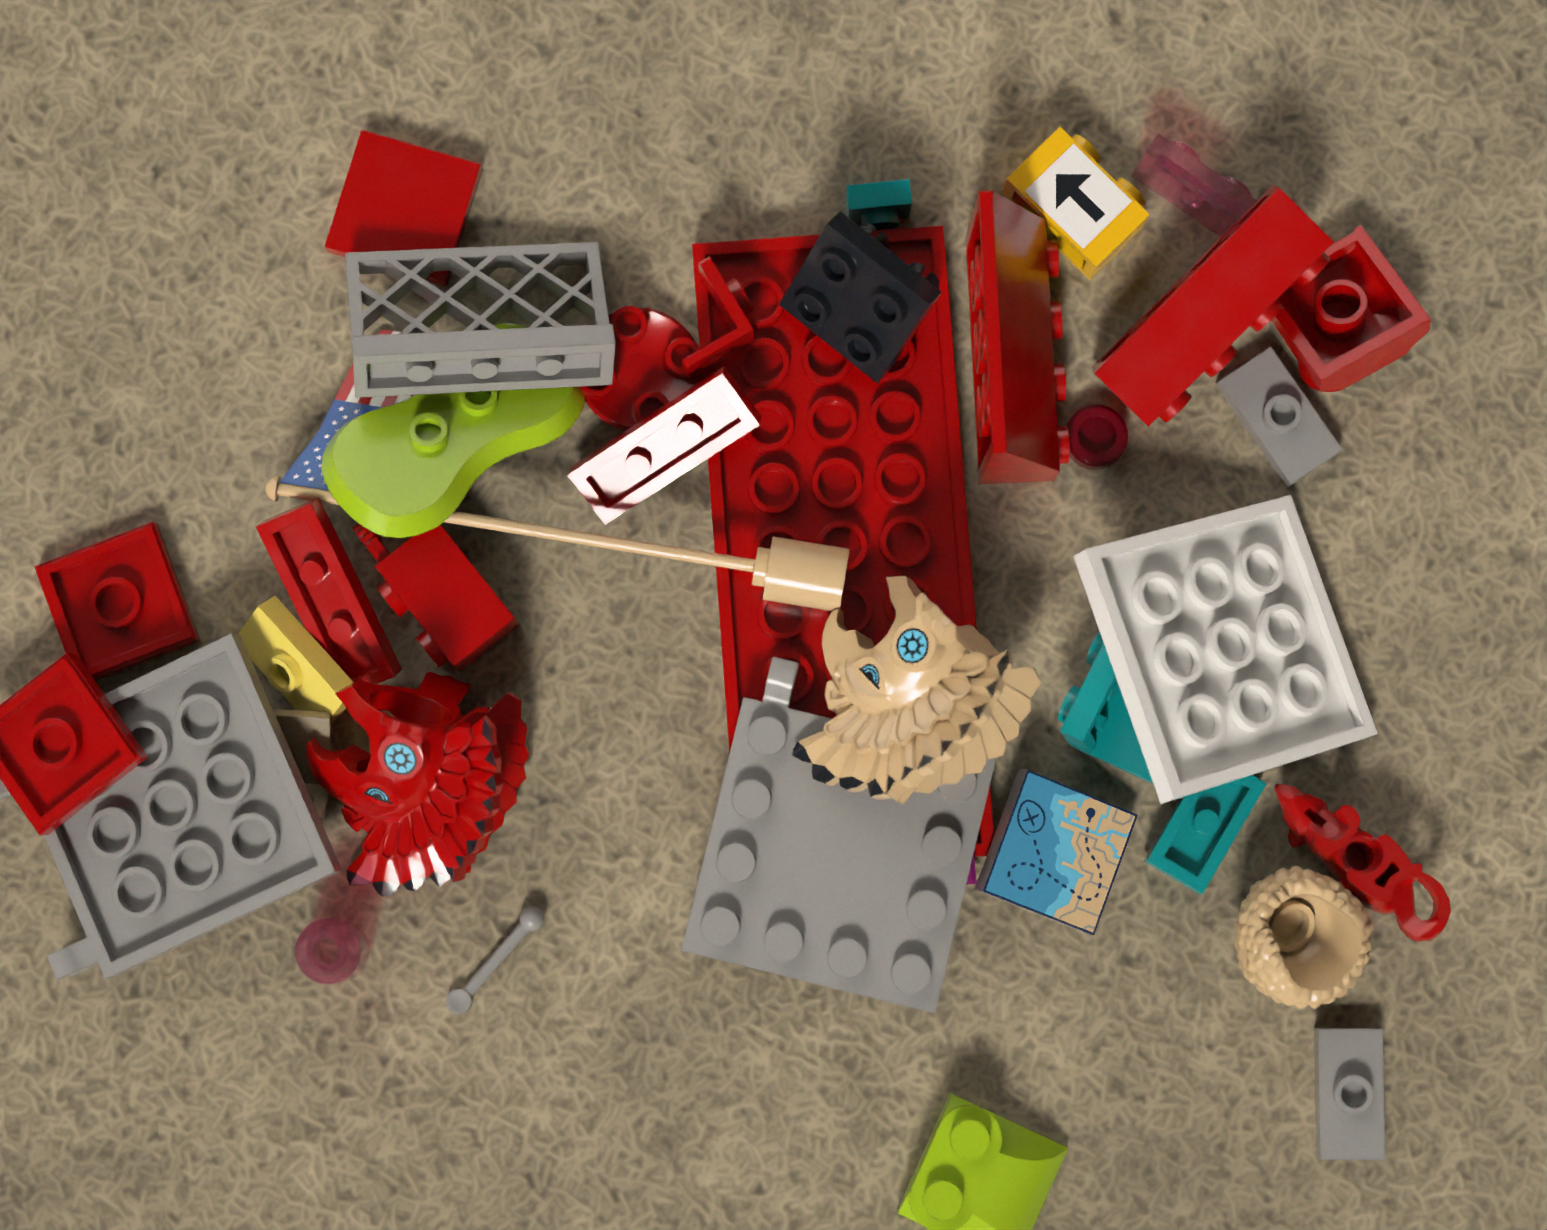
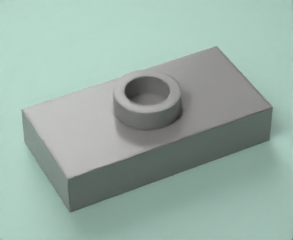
(1279, 417)
(1349, 1094)

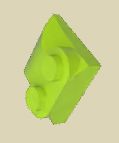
(981, 1172)

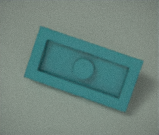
(1203, 831)

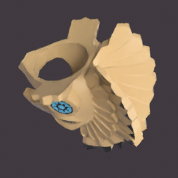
(916, 704)

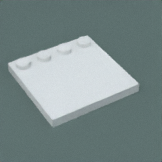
(1224, 647)

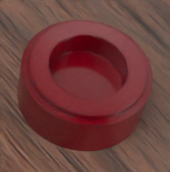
(1097, 437)

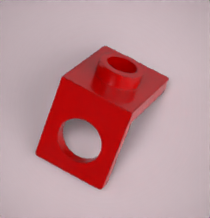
(734, 307)

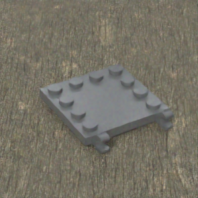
(194, 829)
(827, 876)

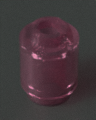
(352, 951)

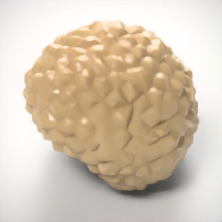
(1302, 938)

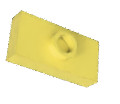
(293, 659)

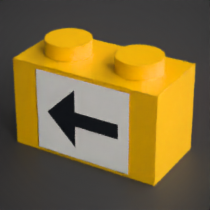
(1079, 201)

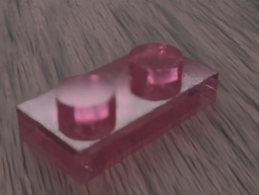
(1190, 185)

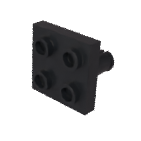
(860, 295)

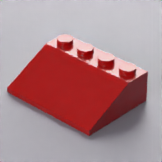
(1013, 344)

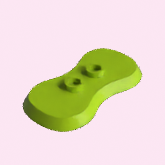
(417, 459)

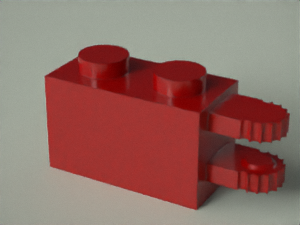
(442, 593)

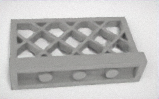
(482, 354)

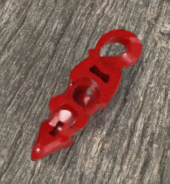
(1366, 865)

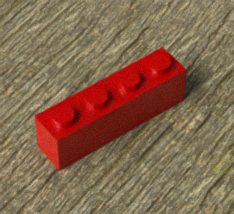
(1213, 305)

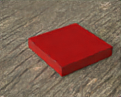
(402, 200)
(118, 601)
(62, 744)

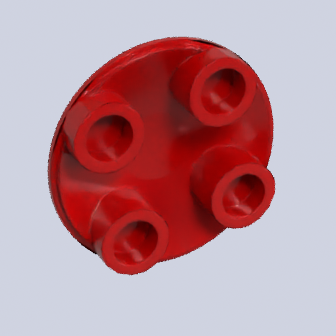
(645, 367)

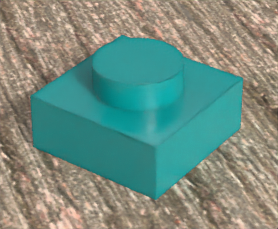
(879, 203)

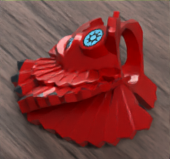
(430, 779)

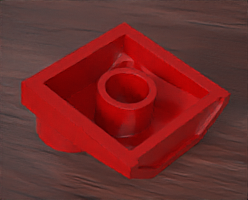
(1350, 316)

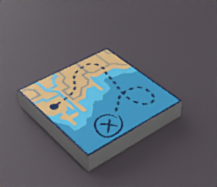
(1056, 851)

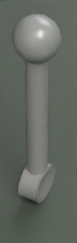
(461, 999)

